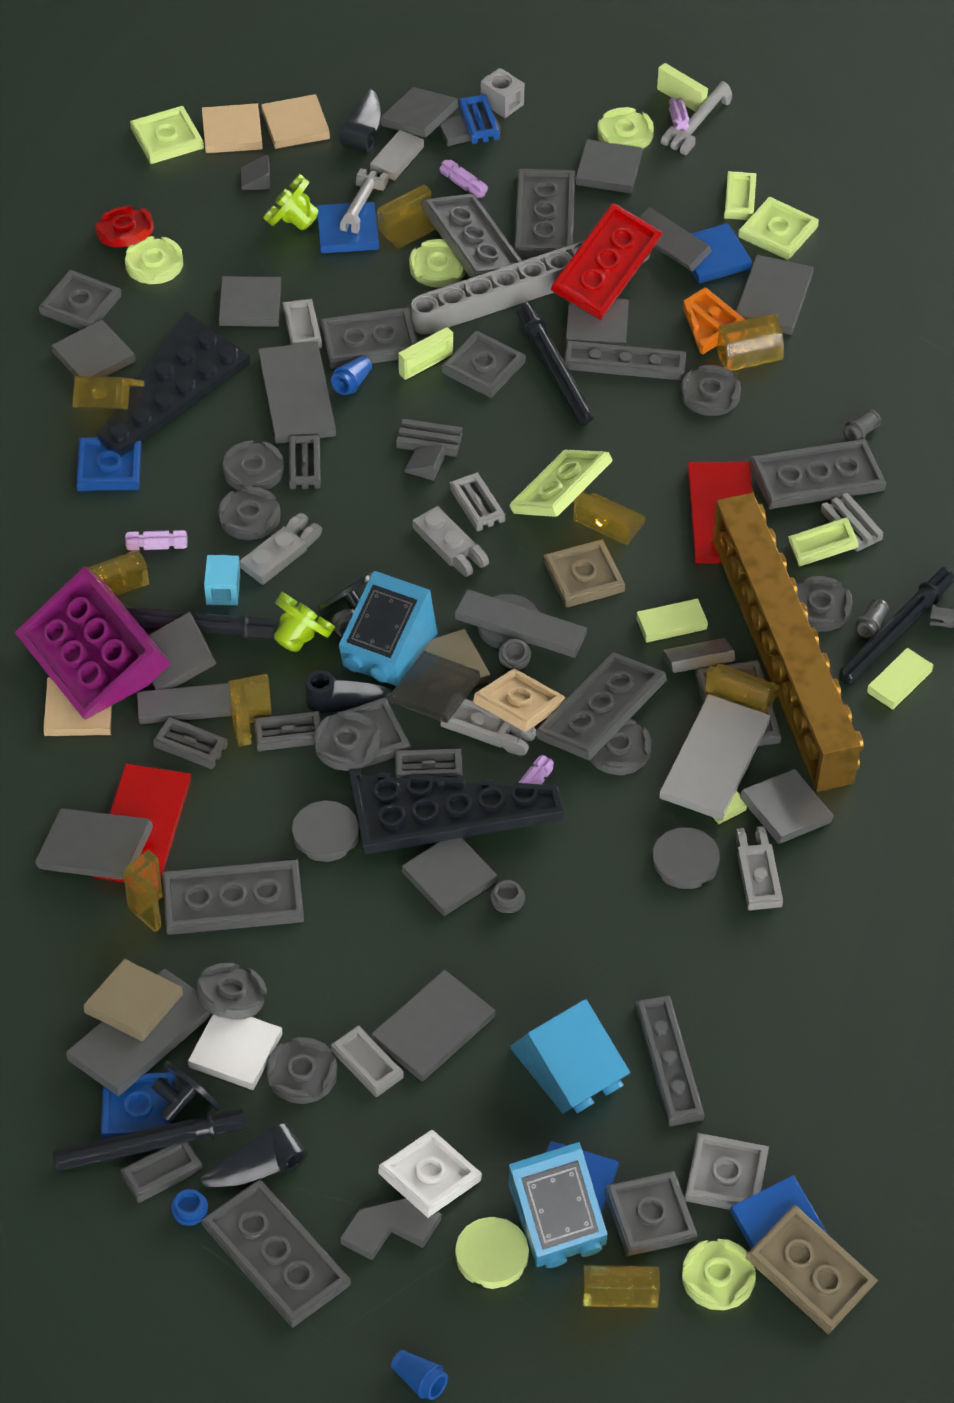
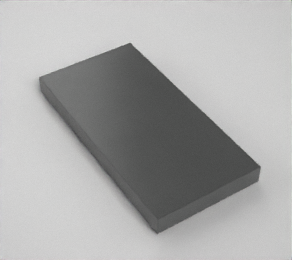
(544, 211)
(470, 233)
(296, 391)
(817, 473)
(601, 706)
(232, 897)
(120, 1059)
(276, 1253)

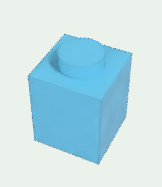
(222, 580)

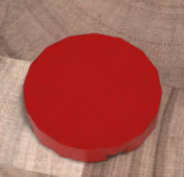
(124, 226)

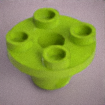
(293, 206)
(298, 624)

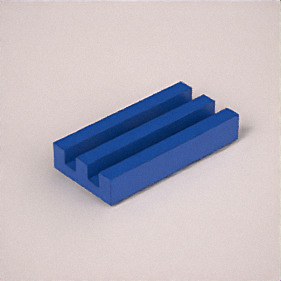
(483, 132)

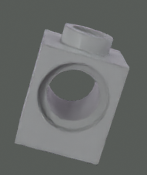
(503, 92)

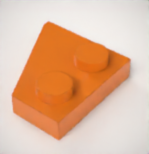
(705, 315)

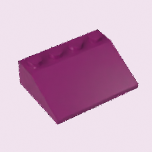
(92, 645)

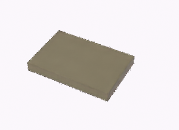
(811, 1269)

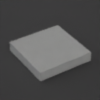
(725, 1171)

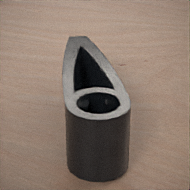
(362, 123)
(333, 695)
(265, 1155)

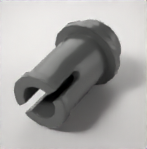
(860, 427)
(942, 617)
(871, 621)

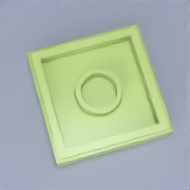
(166, 134)
(778, 228)

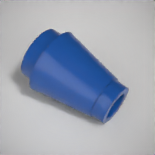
(349, 377)
(421, 1375)

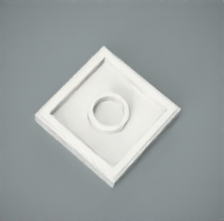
(235, 1049)
(429, 1173)

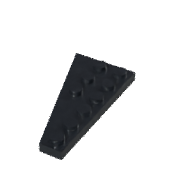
(179, 375)
(437, 808)

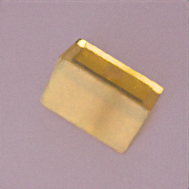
(404, 219)
(103, 392)
(607, 517)
(740, 688)
(248, 700)
(144, 889)

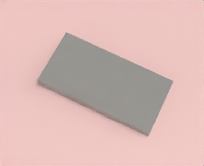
(714, 757)

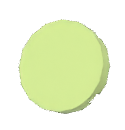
(625, 127)
(154, 260)
(435, 264)
(492, 1252)
(718, 1274)

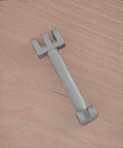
(684, 137)
(367, 184)

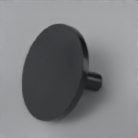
(348, 594)
(179, 1100)

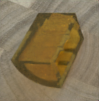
(750, 342)
(122, 572)
(621, 1286)

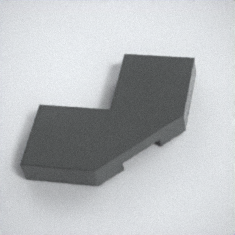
(374, 1224)

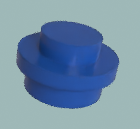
(189, 1207)

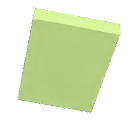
(560, 482)

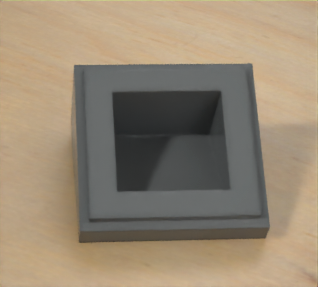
(256, 174)
(426, 461)

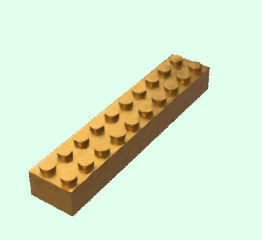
(787, 643)

